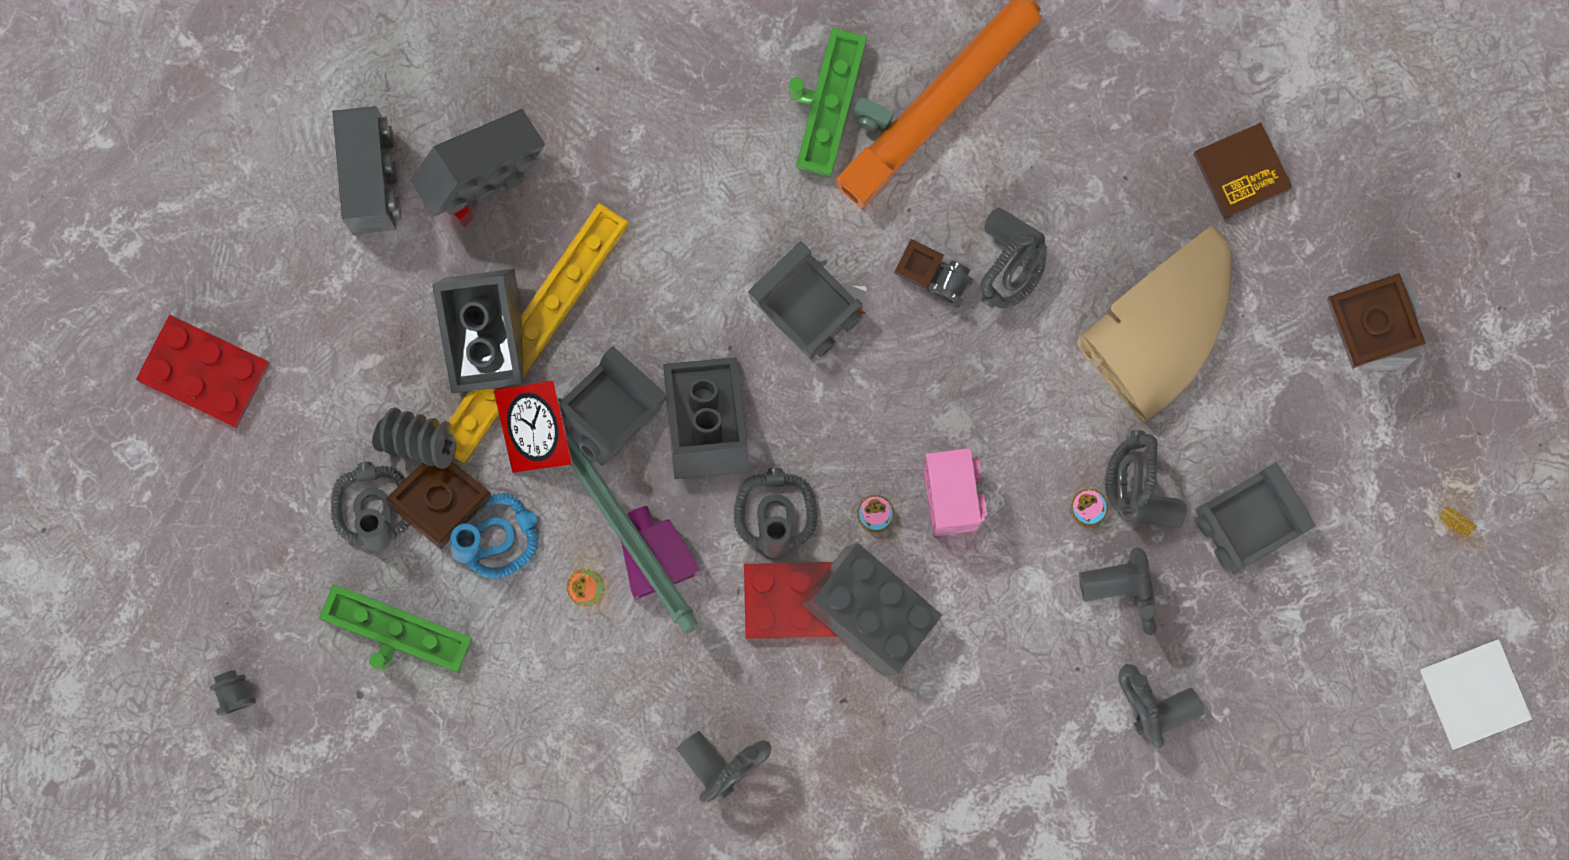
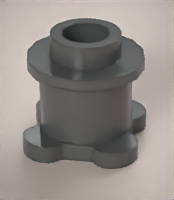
(951, 283)
(231, 693)

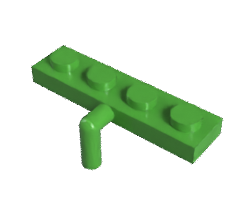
(829, 101)
(394, 630)

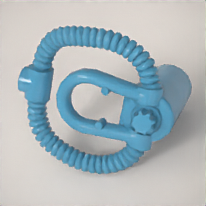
(466, 539)

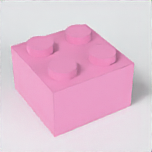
(953, 492)

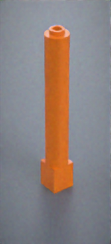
(877, 164)

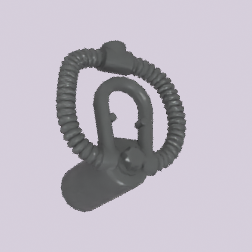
(1030, 246)
(1141, 504)
(370, 525)
(775, 532)
(1122, 580)
(1153, 717)
(713, 772)

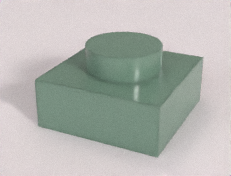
(872, 116)

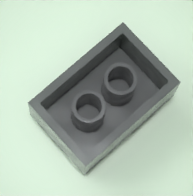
(478, 163)
(365, 170)
(871, 609)

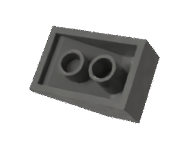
(481, 330)
(705, 418)

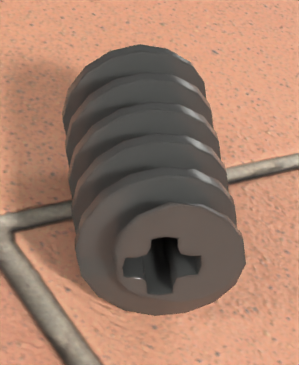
(415, 438)

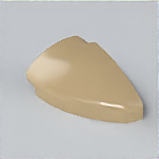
(1163, 326)

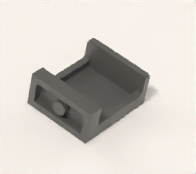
(806, 302)
(609, 406)
(1253, 519)

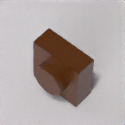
(919, 264)

